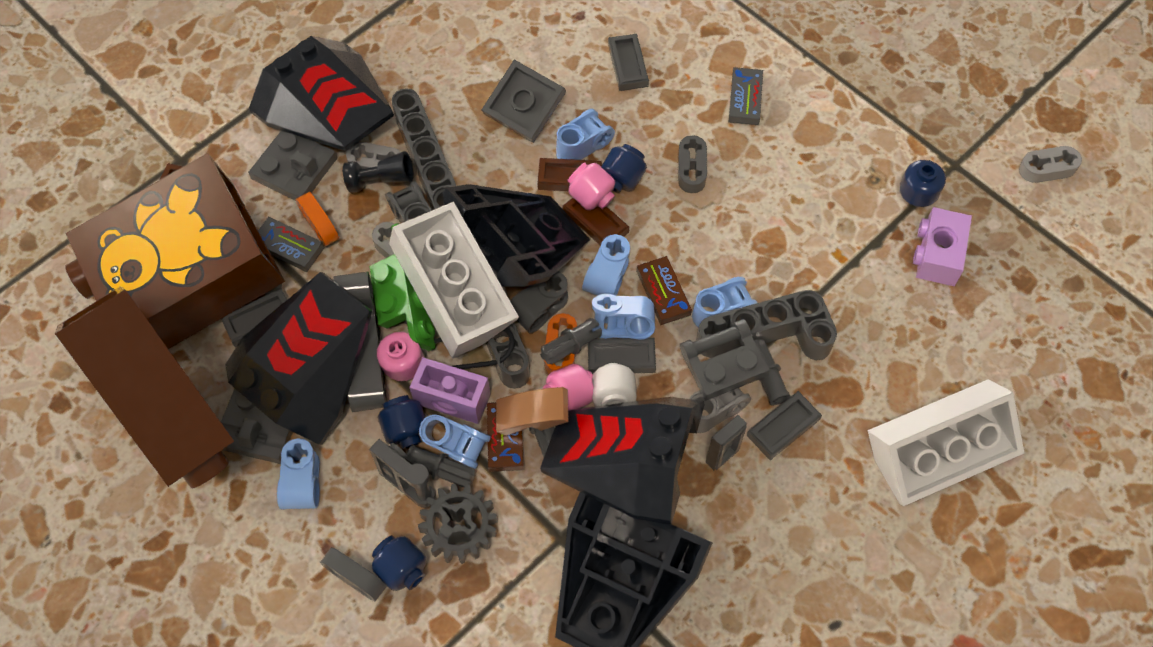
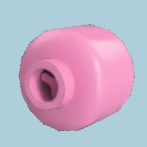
(591, 186)
(399, 356)
(577, 381)

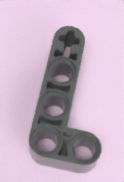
(793, 323)
(368, 382)

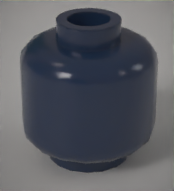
(625, 166)
(922, 183)
(401, 421)
(399, 563)

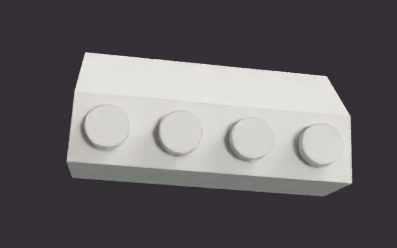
(452, 279)
(947, 441)

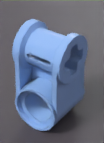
(582, 136)
(607, 270)
(721, 298)
(625, 316)
(459, 441)
(298, 482)

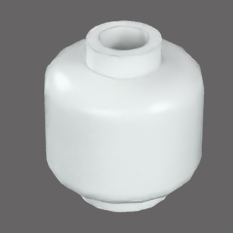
(613, 385)

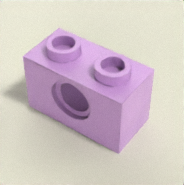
(951, 232)
(450, 390)

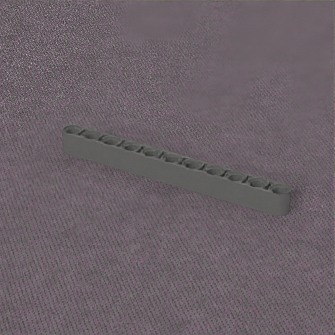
(411, 119)

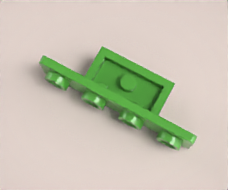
(398, 301)

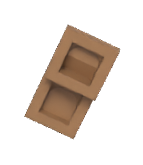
(532, 409)

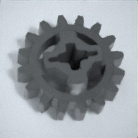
(446, 511)

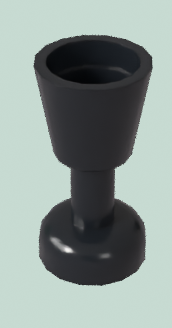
(392, 169)

